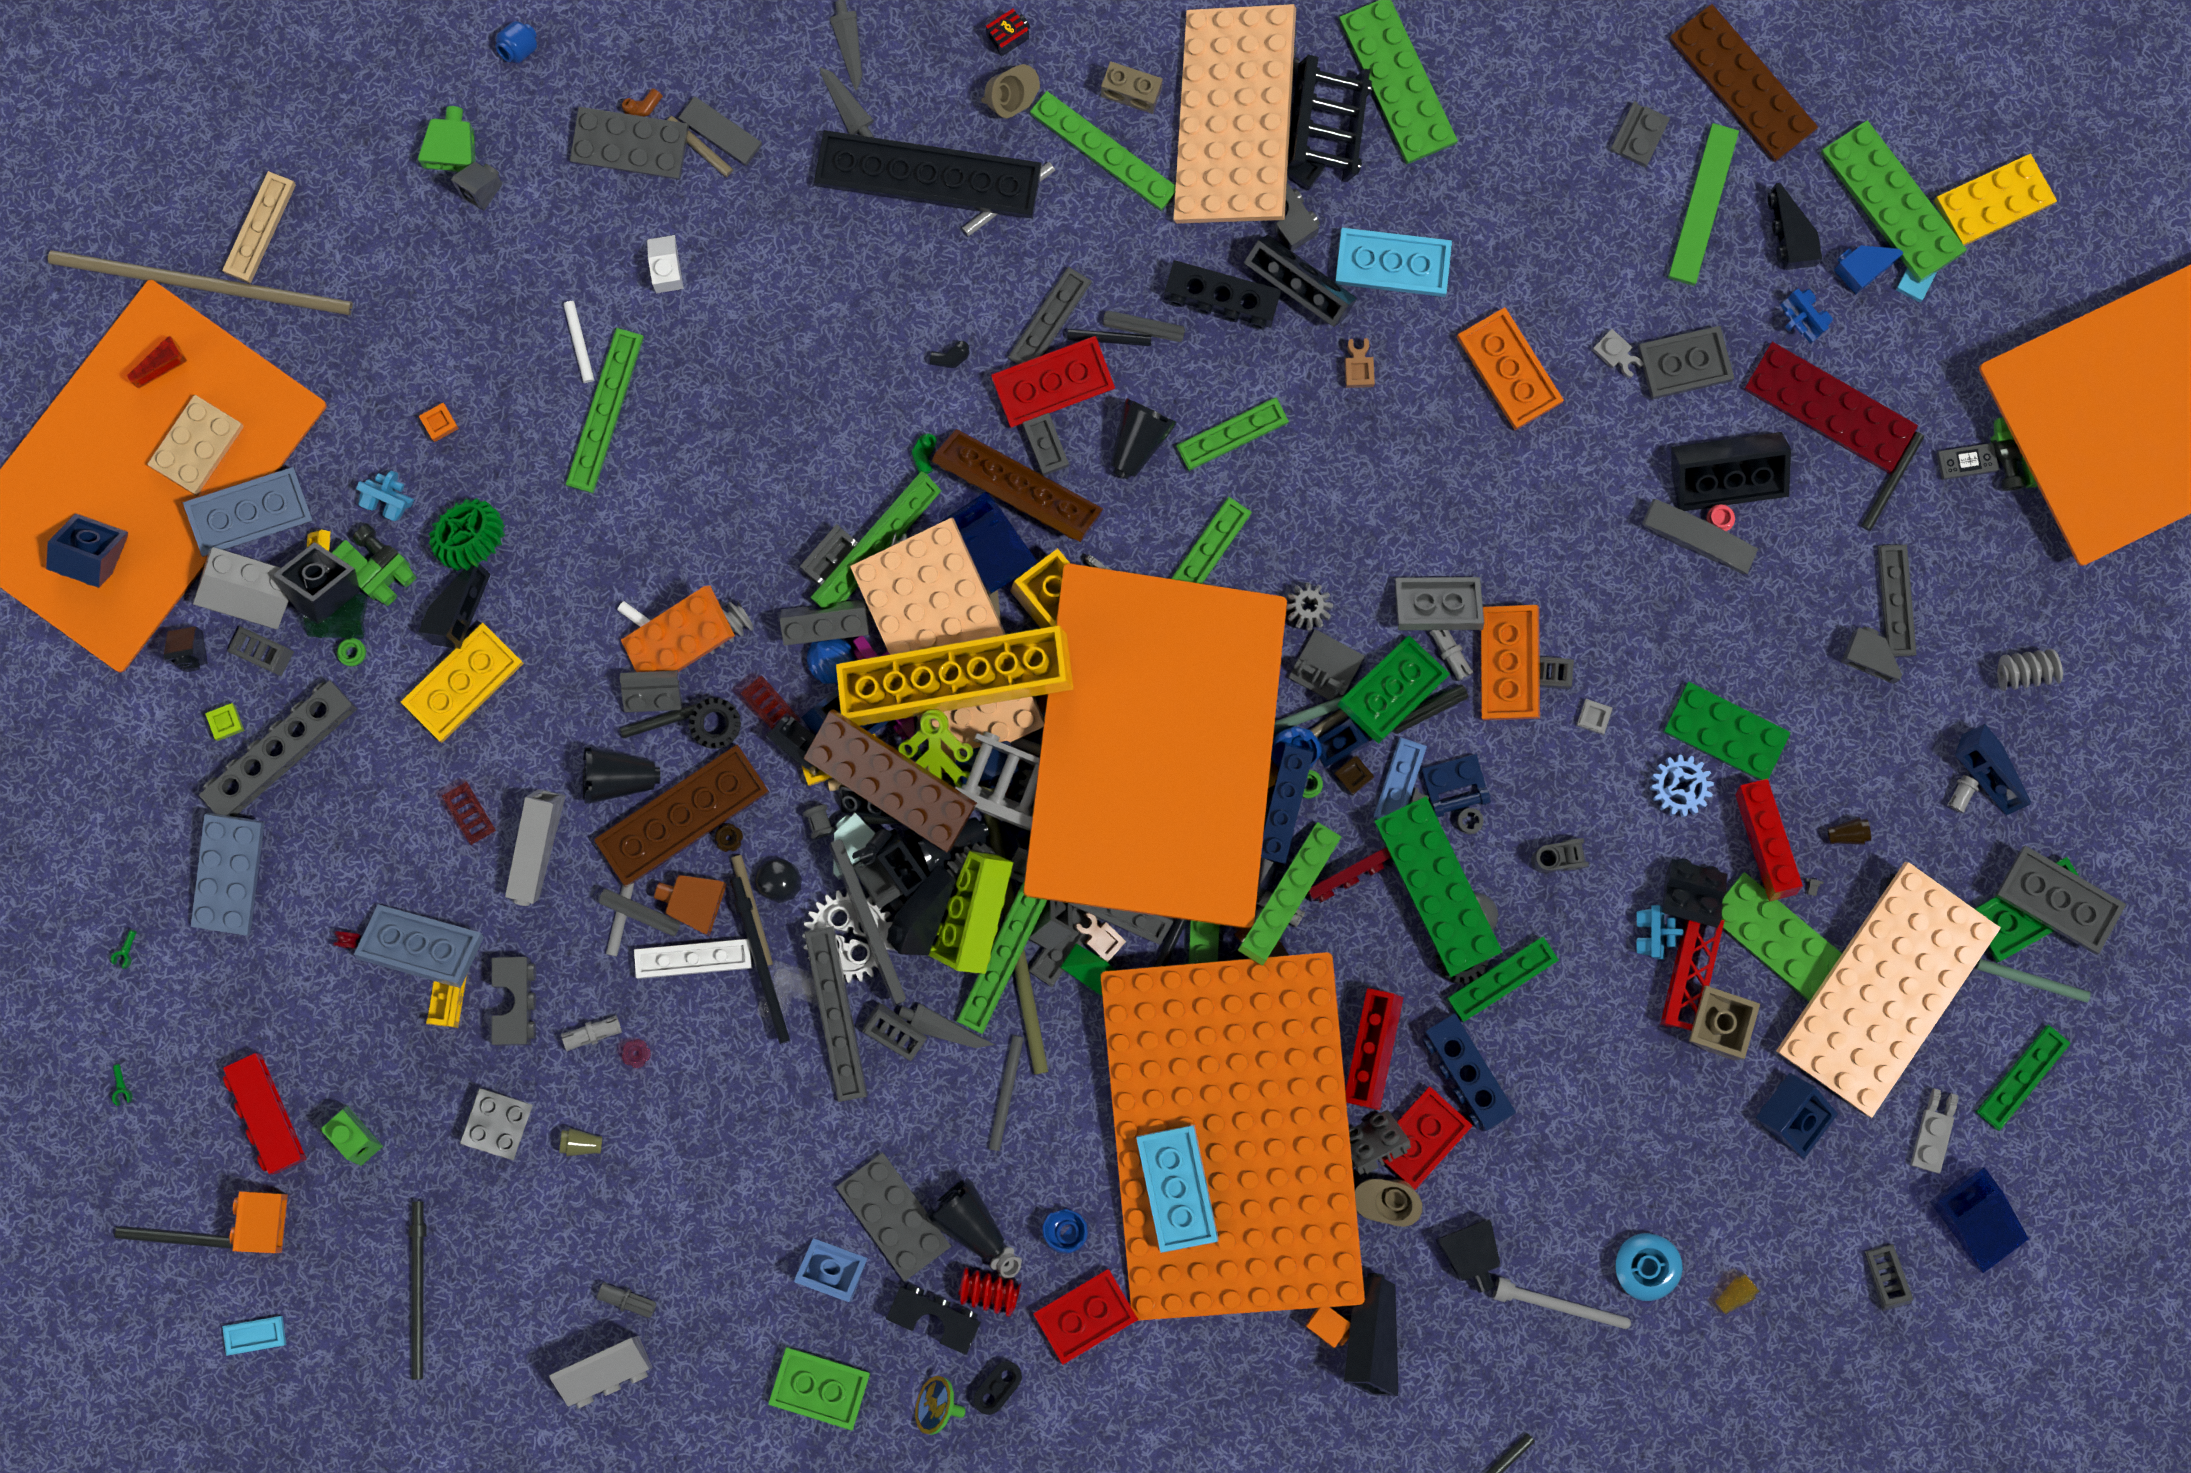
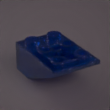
(992, 542)
(1980, 1218)

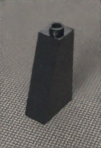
(1373, 1340)

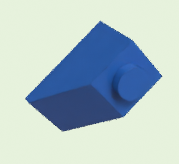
(1865, 264)

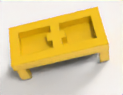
(445, 1005)

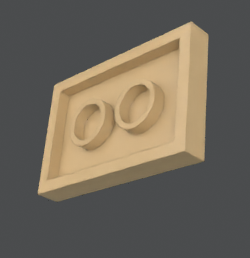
(195, 445)

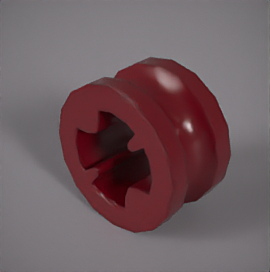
(346, 940)

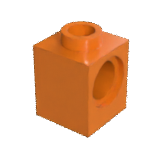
(1329, 1326)

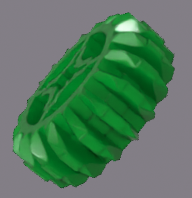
(466, 534)

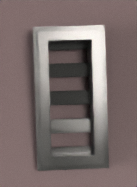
(276, 659)
(1568, 665)
(892, 1018)
(1882, 1291)

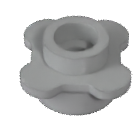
(1006, 1263)

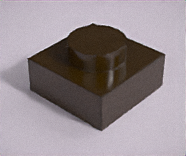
(1354, 775)

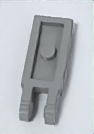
(1934, 1134)

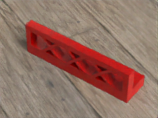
(1681, 969)

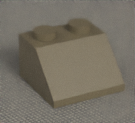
(1724, 1023)

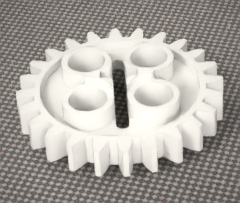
(824, 919)

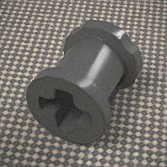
(819, 822)

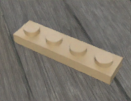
(259, 227)

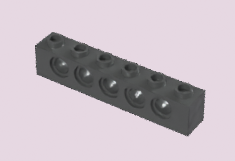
(294, 749)

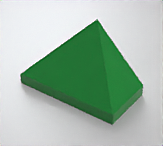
(1086, 967)

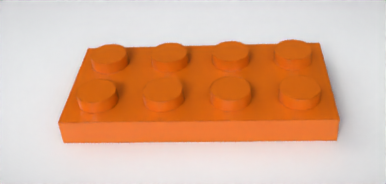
(1510, 368)
(679, 634)
(1510, 663)

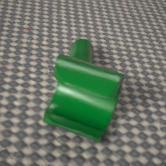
(125, 950)
(121, 1088)

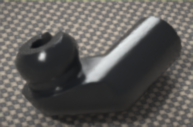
(953, 357)

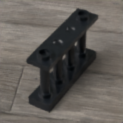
(1302, 125)

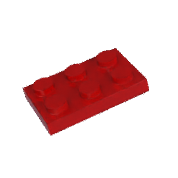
(1432, 1131)
(1085, 1316)

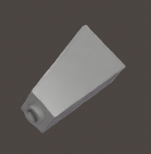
(534, 845)

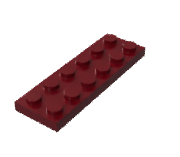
(1831, 407)

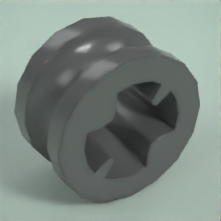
(1463, 815)

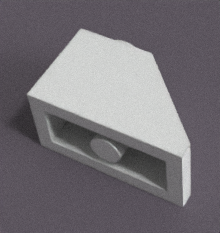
(664, 264)

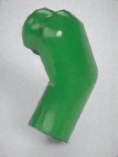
(922, 451)

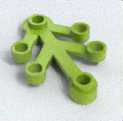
(935, 756)

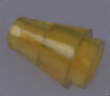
(1737, 1294)

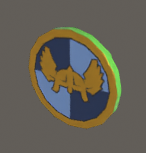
(936, 1405)

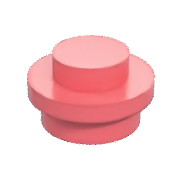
(1721, 516)

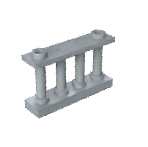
(994, 804)

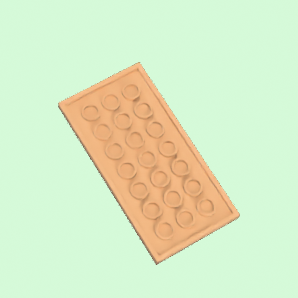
(1235, 114)
(932, 597)
(1888, 989)

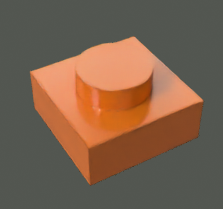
(438, 422)

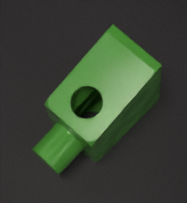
(448, 143)
(351, 1136)

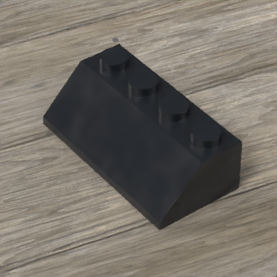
(1731, 471)

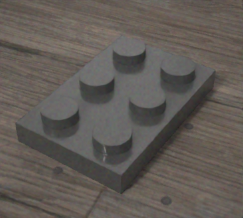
(1686, 362)
(1439, 603)

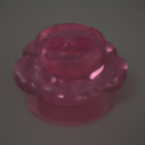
(628, 1054)

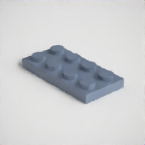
(248, 511)
(227, 874)
(419, 946)

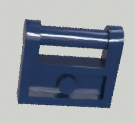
(1453, 776)

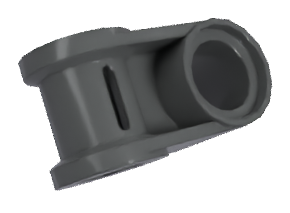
(1565, 856)

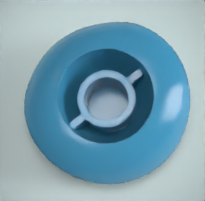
(1648, 1266)

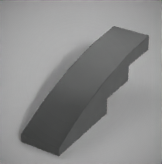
(1699, 536)

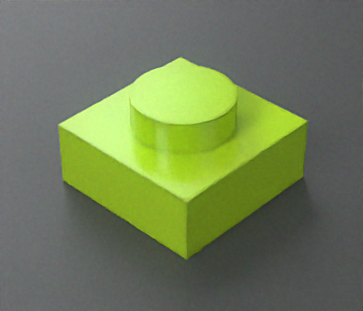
(224, 722)

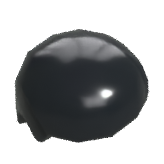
(778, 880)

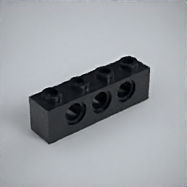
(1300, 280)
(1212, 282)

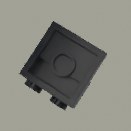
(1694, 892)

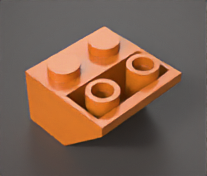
(259, 1222)

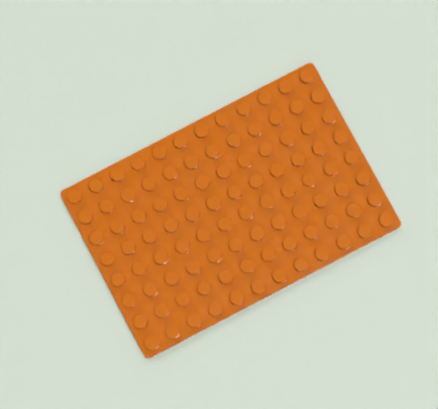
(2106, 416)
(93, 461)
(1158, 749)
(1262, 1079)

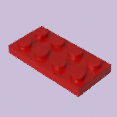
(1053, 381)

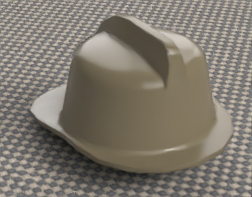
(1012, 91)
(1388, 1202)

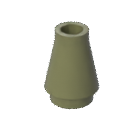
(579, 1143)

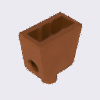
(693, 901)

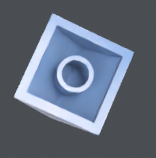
(831, 1270)

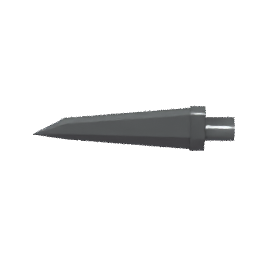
(847, 36)
(851, 111)
(937, 1026)

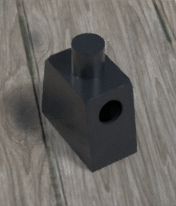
(1472, 1253)

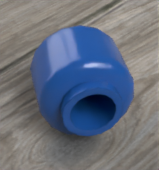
(516, 42)

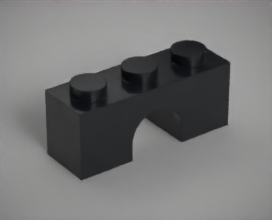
(958, 1326)

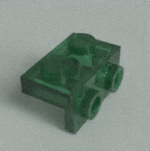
(343, 623)

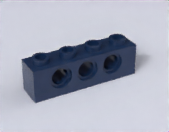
(1285, 802)
(1499, 1106)

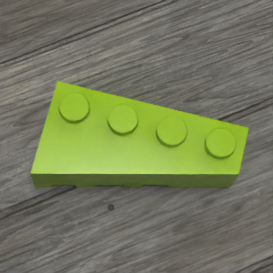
(973, 913)

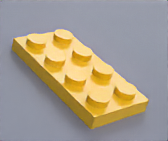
(1995, 200)
(462, 682)

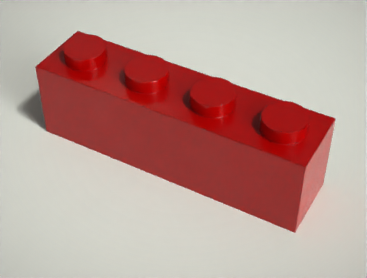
(1768, 840)
(1373, 1049)
(264, 1114)

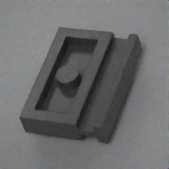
(1640, 134)
(650, 691)

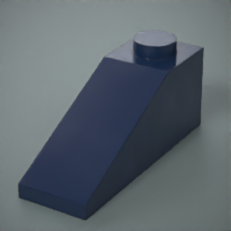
(1992, 768)

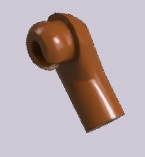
(643, 107)

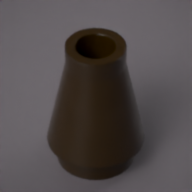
(1851, 832)

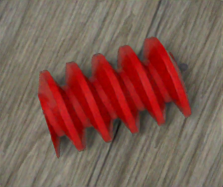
(988, 1292)

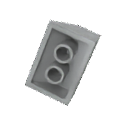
(241, 589)
(602, 1372)

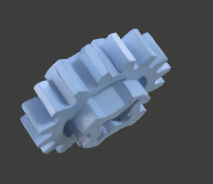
(1687, 795)

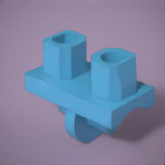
(373, 492)
(1656, 944)

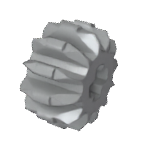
(1307, 616)

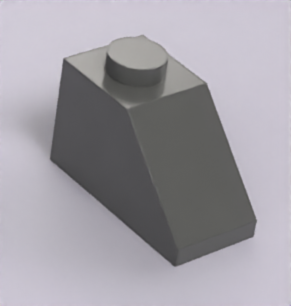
(477, 184)
(1871, 655)
(1053, 924)

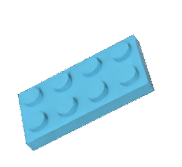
(1393, 262)
(1177, 1188)

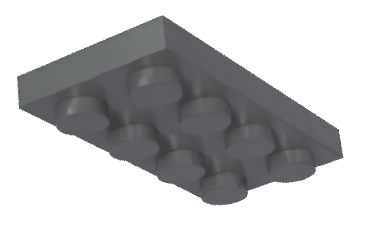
(629, 143)
(2060, 900)
(893, 1216)

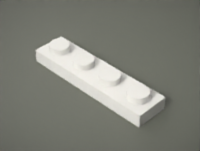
(692, 959)

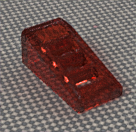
(159, 362)
(755, 687)
(458, 790)

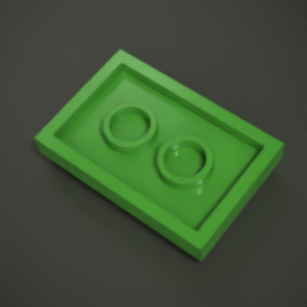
(819, 1388)

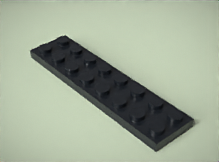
(928, 174)

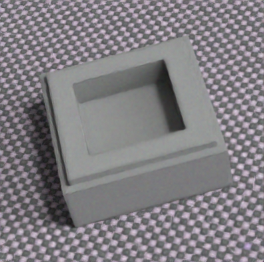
(1594, 716)

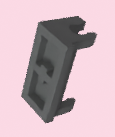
(828, 555)

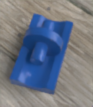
(1803, 315)

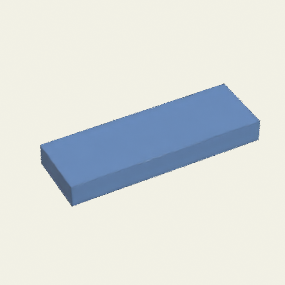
(1400, 777)

